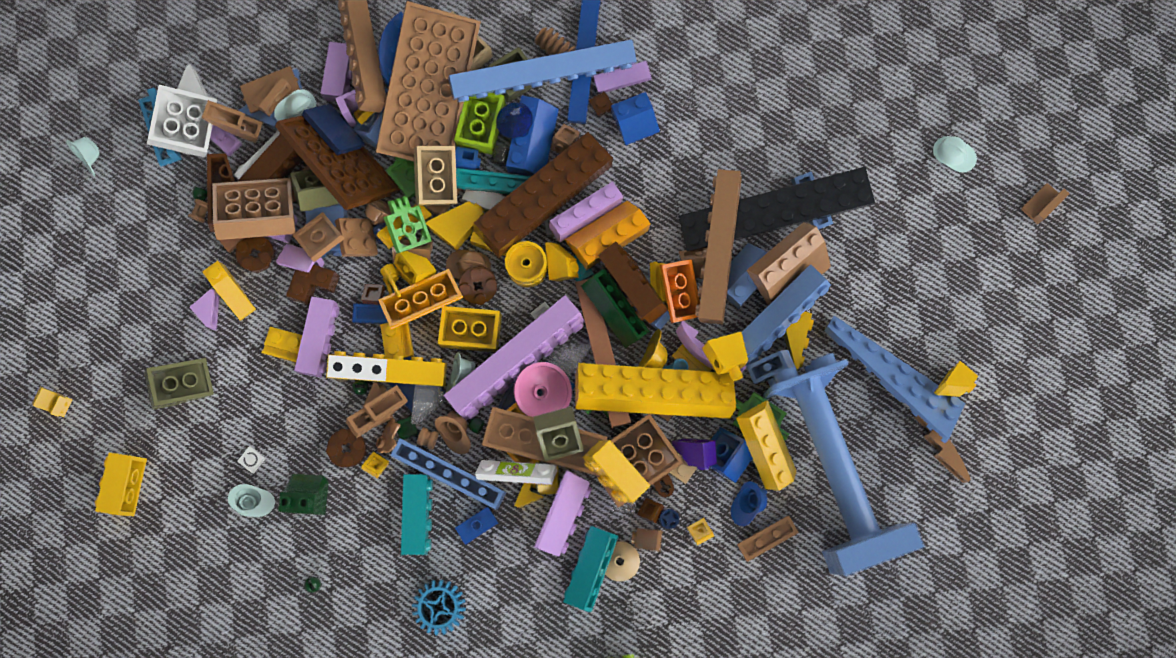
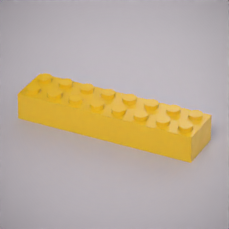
(654, 391)

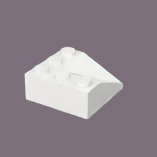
(179, 122)

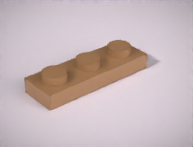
(767, 538)

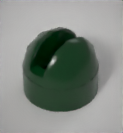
(199, 193)
(360, 391)
(476, 425)
(315, 582)

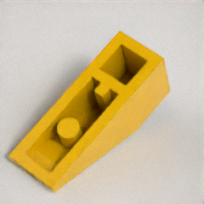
(229, 289)

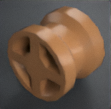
(427, 438)

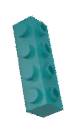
(416, 515)
(590, 569)

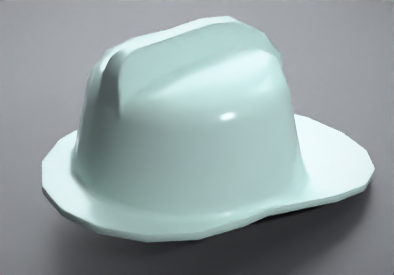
(294, 104)
(85, 150)
(955, 153)
(460, 369)
(251, 500)

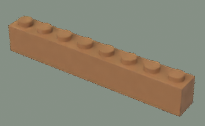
(362, 55)
(720, 247)

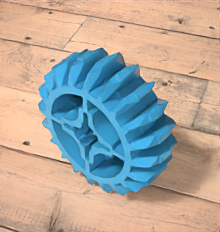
(447, 610)

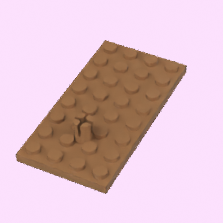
(419, 95)

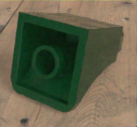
(304, 495)

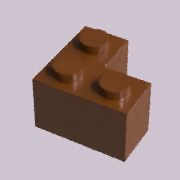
(305, 283)

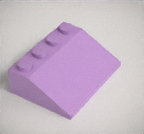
(562, 514)

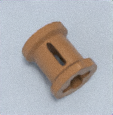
(199, 211)

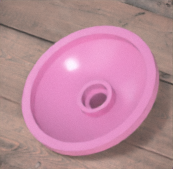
(549, 379)

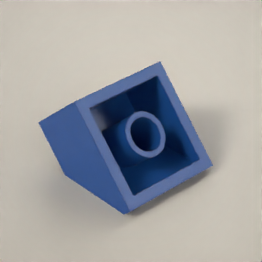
(635, 118)
(731, 454)

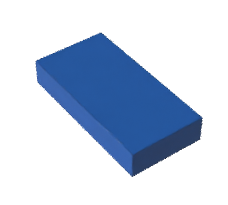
(368, 314)

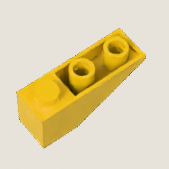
(797, 339)

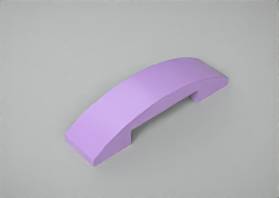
(694, 346)

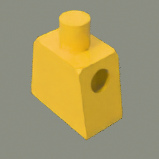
(727, 355)

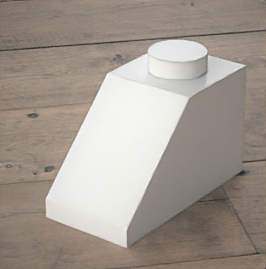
(191, 82)

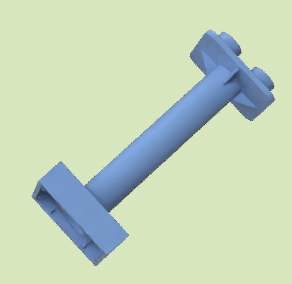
(868, 542)

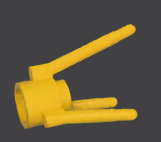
(390, 276)

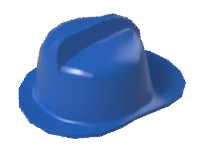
(748, 503)

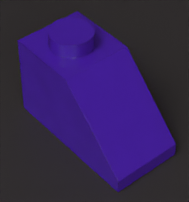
(697, 452)

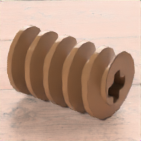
(551, 43)

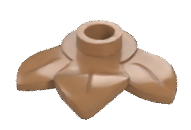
(386, 442)

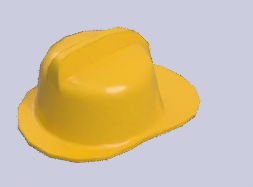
(655, 353)

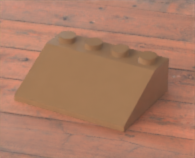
(253, 209)
(788, 260)
(646, 451)

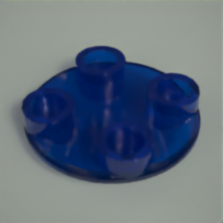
(514, 120)

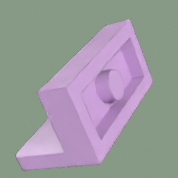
(347, 105)
(297, 258)

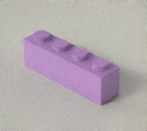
(585, 212)
(316, 337)

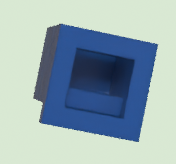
(467, 158)

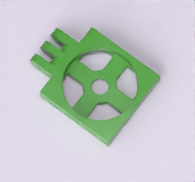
(402, 208)

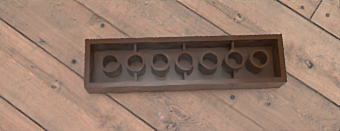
(543, 194)

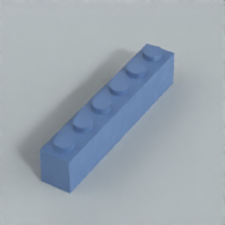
(783, 312)
(448, 474)

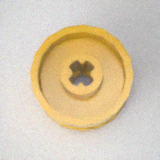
(516, 262)

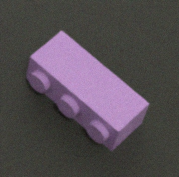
(336, 73)

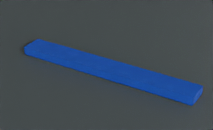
(586, 39)

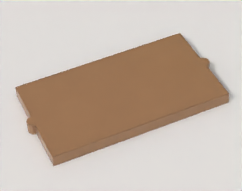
(253, 88)

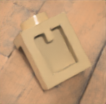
(683, 471)

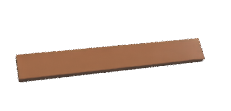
(600, 344)

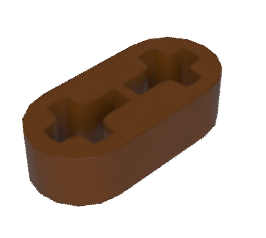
(667, 481)

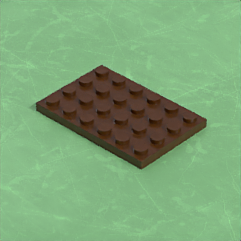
(350, 177)

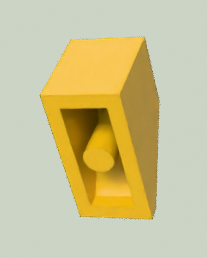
(560, 263)
(413, 267)
(957, 381)

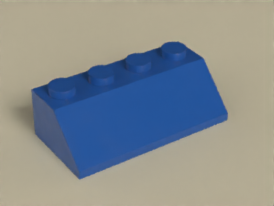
(532, 152)

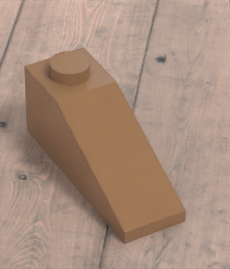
(647, 539)

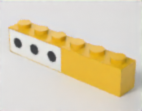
(386, 370)

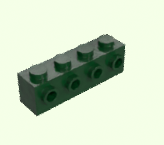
(614, 308)

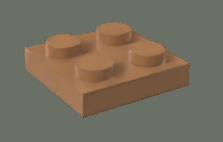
(318, 237)
(358, 237)

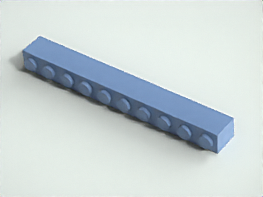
(541, 70)

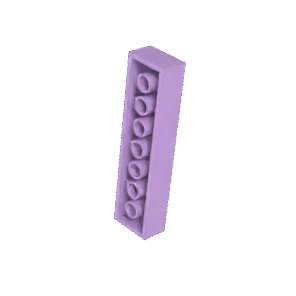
(507, 363)

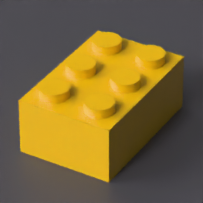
(469, 329)
(615, 472)
(120, 484)

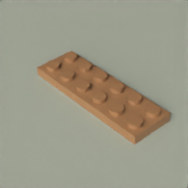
(518, 435)

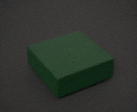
(406, 429)

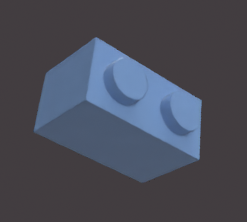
(764, 369)

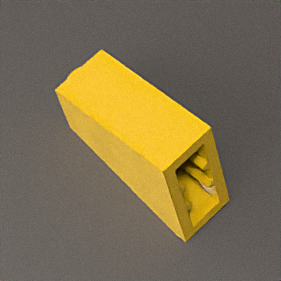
(456, 224)

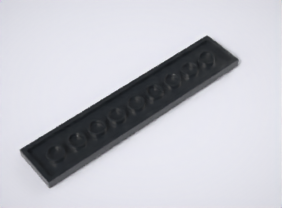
(786, 207)

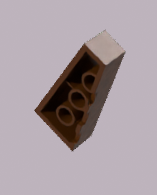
(274, 162)
(217, 172)
(633, 283)

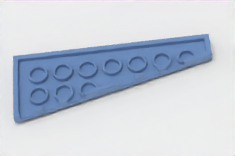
(900, 379)

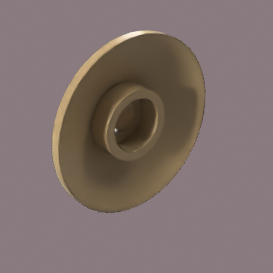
(630, 565)

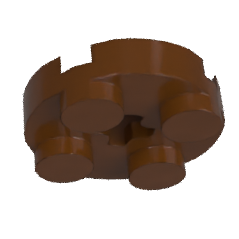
(263, 259)
(477, 274)
(335, 450)

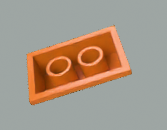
(680, 290)

